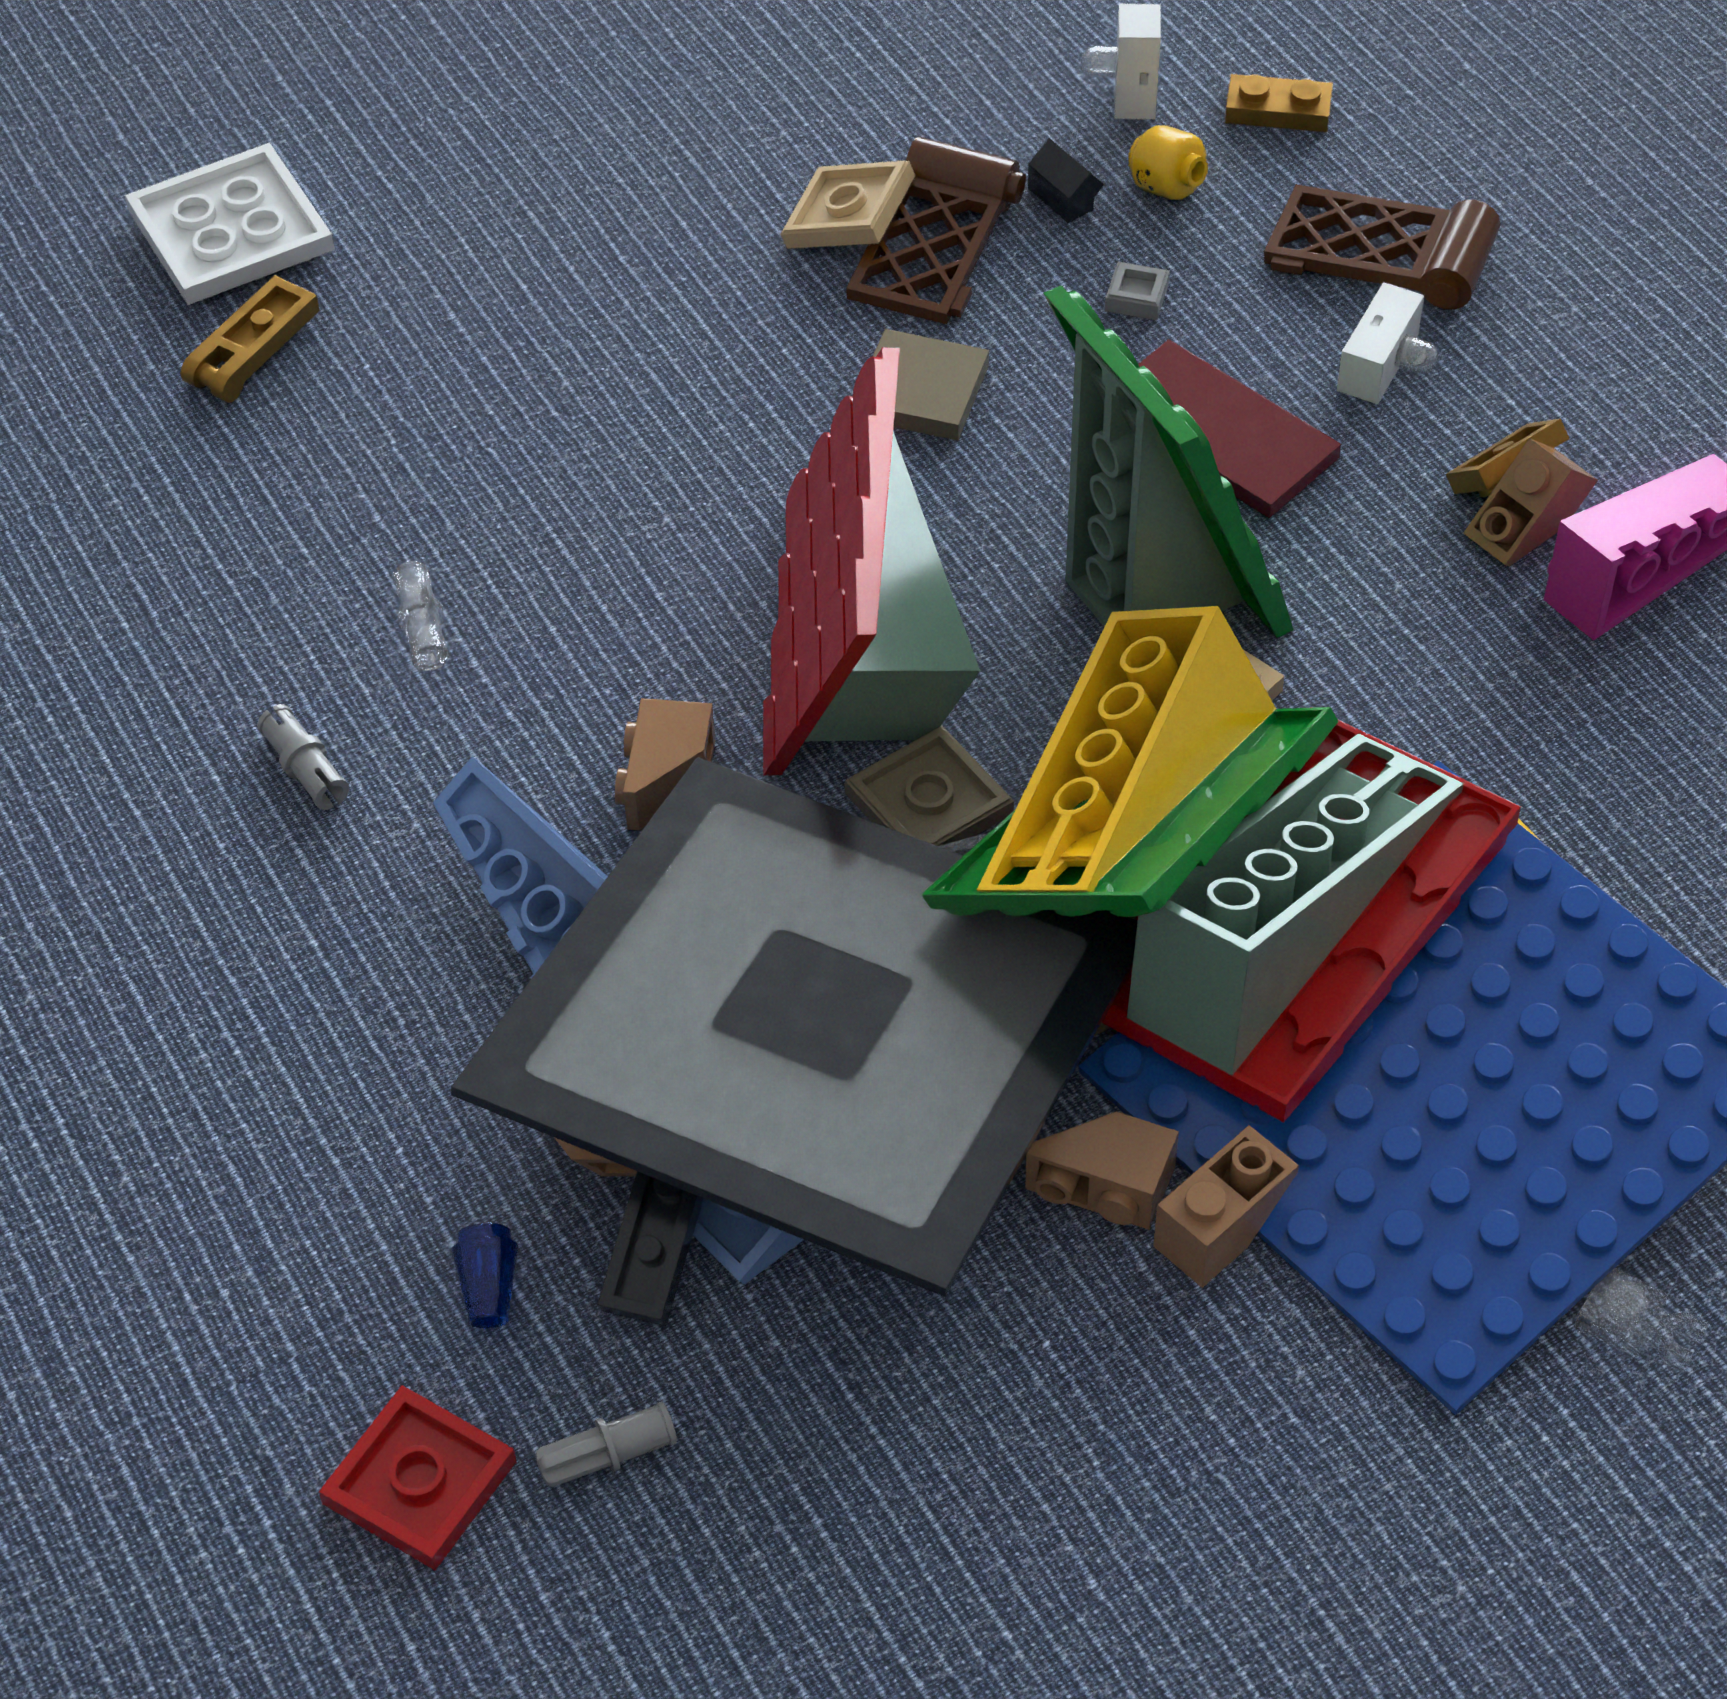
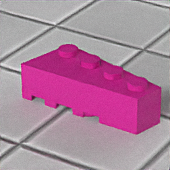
(1637, 546)

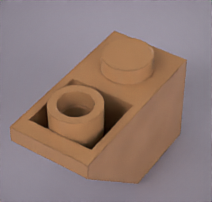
(1529, 502)
(660, 752)
(1106, 1166)
(1222, 1205)

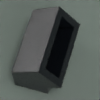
(1062, 182)

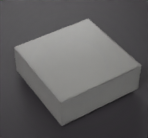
(1137, 290)

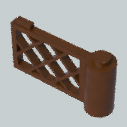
(954, 182)
(1444, 257)

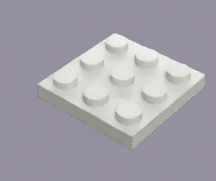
(229, 223)

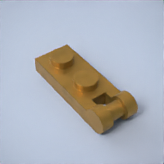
(249, 338)

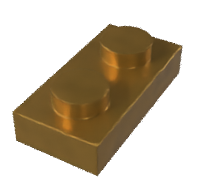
(1278, 102)
(1488, 467)

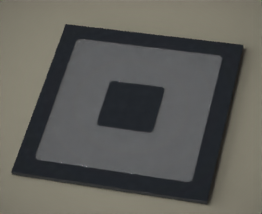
(799, 1028)

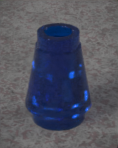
(486, 1272)

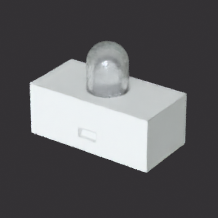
(1131, 62)
(1384, 343)

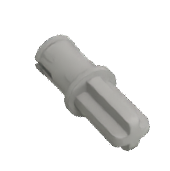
(606, 1445)

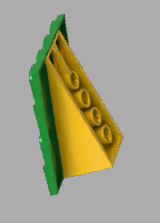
(1140, 775)

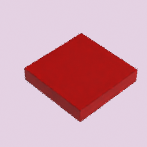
(418, 1477)

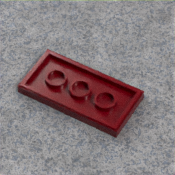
(1253, 440)

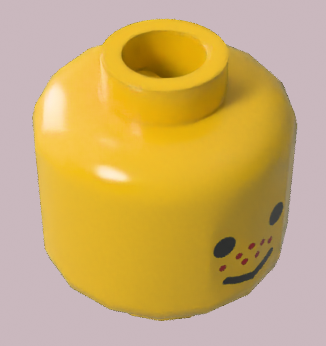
(1168, 162)

